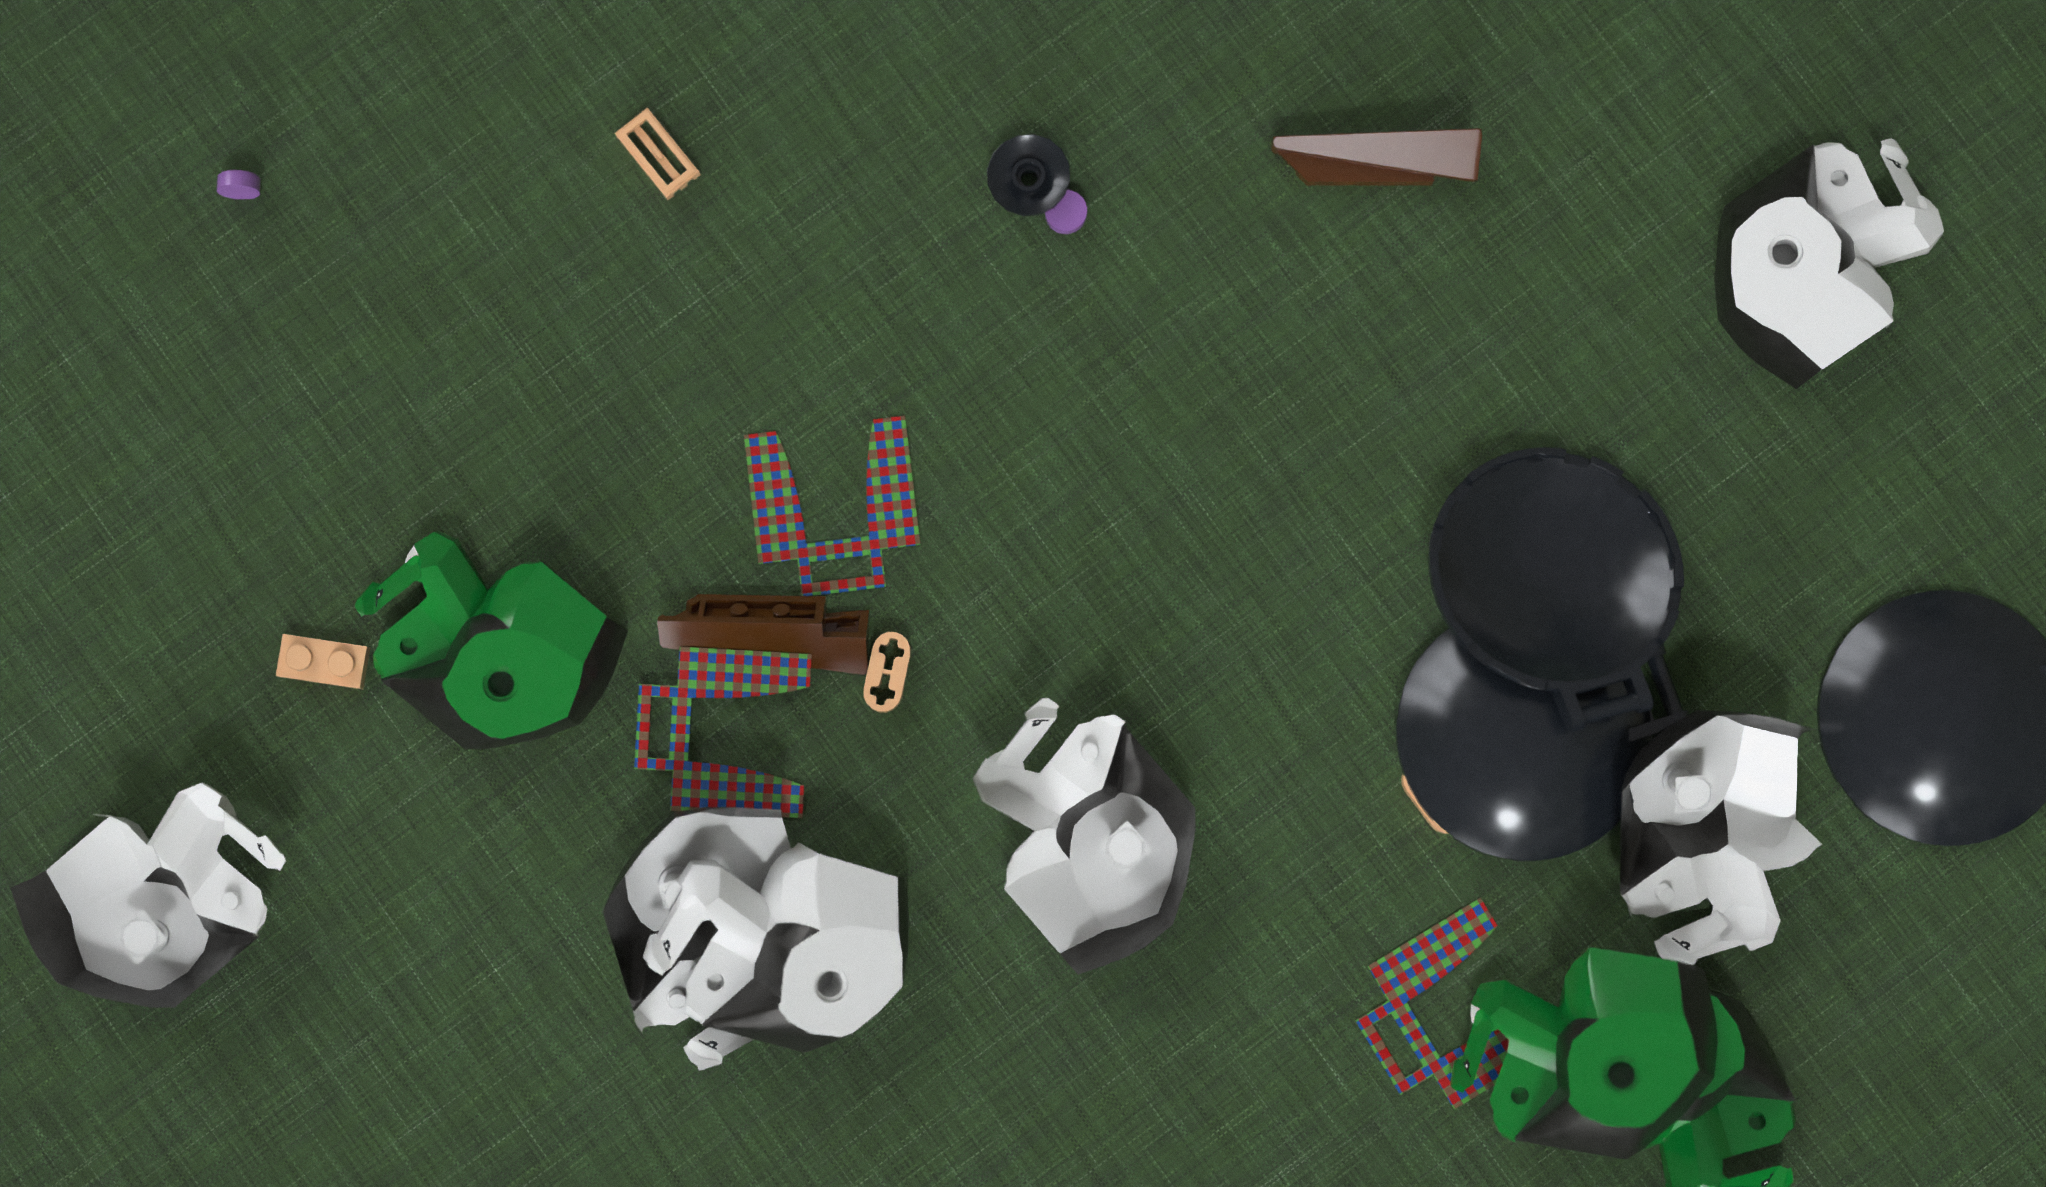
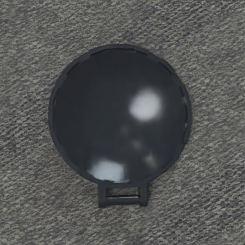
(1558, 577)
(1939, 717)
(1502, 766)

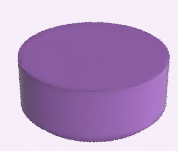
(238, 184)
(1068, 214)

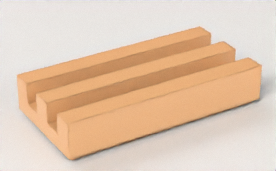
(679, 181)

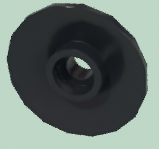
(1028, 156)

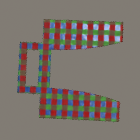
(780, 520)
(721, 675)
(1413, 970)

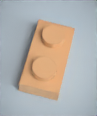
(322, 661)

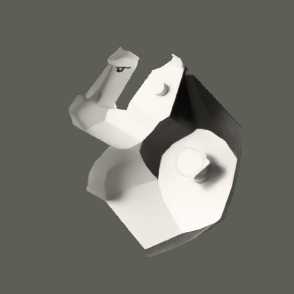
(1803, 255)
(1706, 824)
(1105, 842)
(645, 891)
(143, 914)
(796, 959)

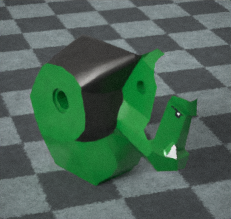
(497, 659)
(1607, 1063)
(1736, 1113)

